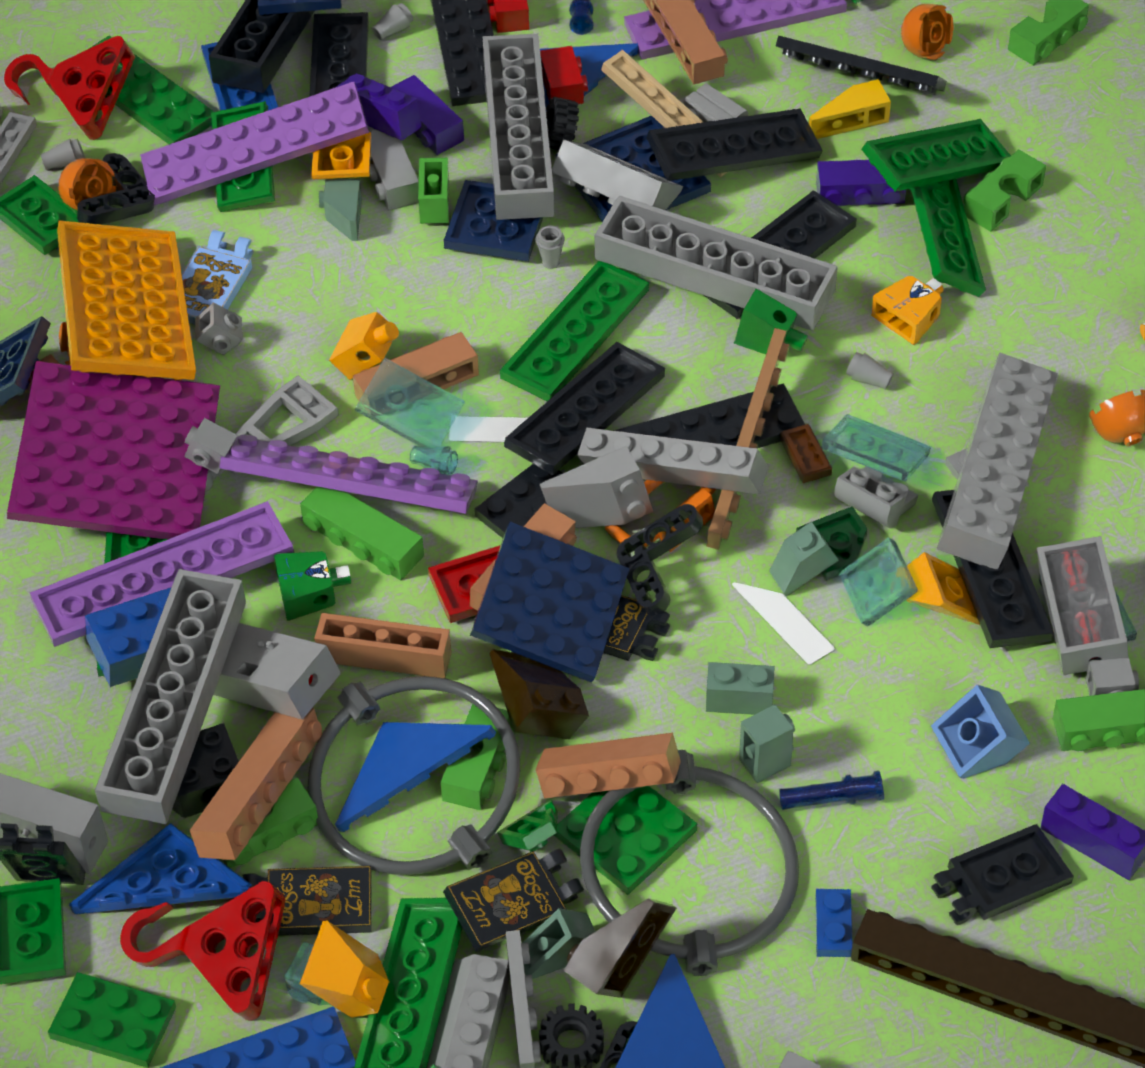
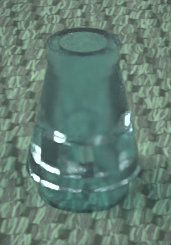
(436, 457)

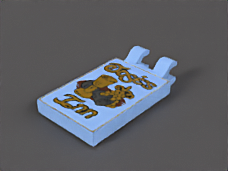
(215, 274)

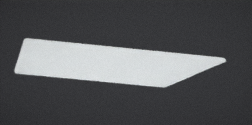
(483, 428)
(787, 622)

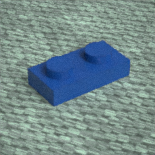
(833, 923)

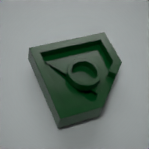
(845, 536)

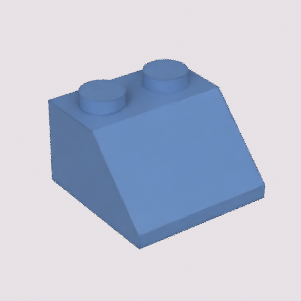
(979, 732)

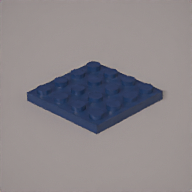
(633, 147)
(550, 602)

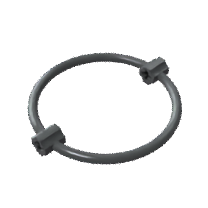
(465, 842)
(699, 946)

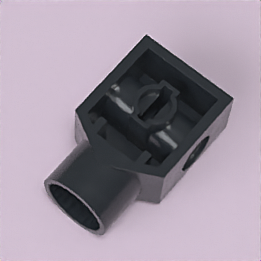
(206, 772)

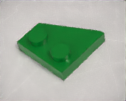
(532, 829)

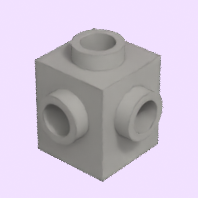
(218, 329)

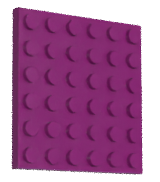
(111, 452)

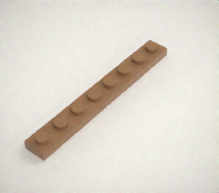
(752, 426)

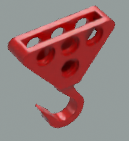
(81, 81)
(231, 966)

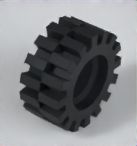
(561, 121)
(571, 1020)

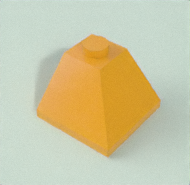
(343, 159)
(941, 588)
(345, 973)

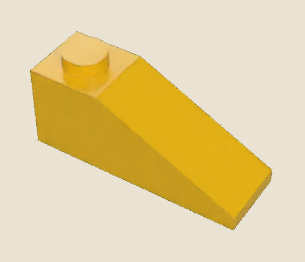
(853, 109)

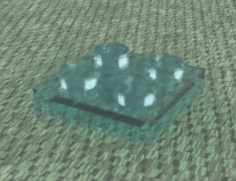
(878, 582)

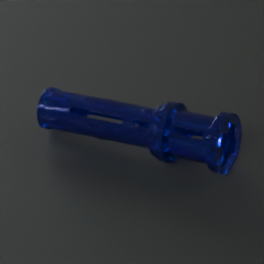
(581, 19)
(848, 790)

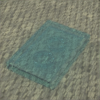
(409, 405)
(876, 447)

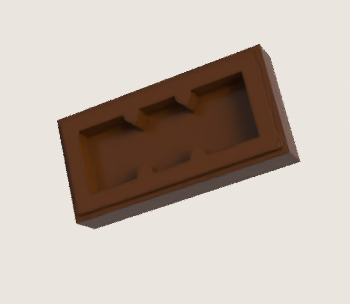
(805, 453)

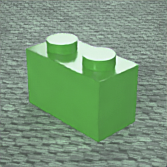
(433, 190)

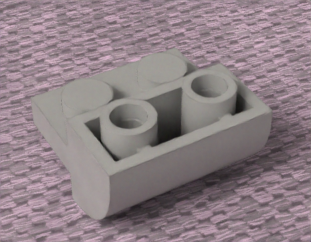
(874, 495)

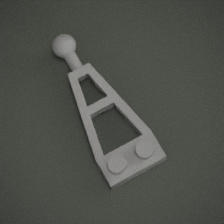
(300, 400)

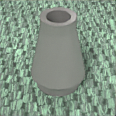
(394, 20)
(62, 154)
(550, 245)
(867, 370)

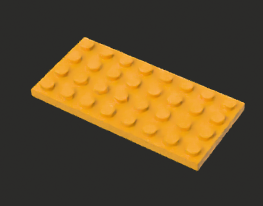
(124, 301)

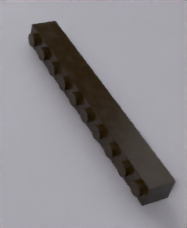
(1001, 986)

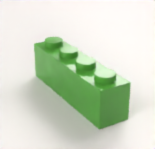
(362, 531)
(1100, 720)

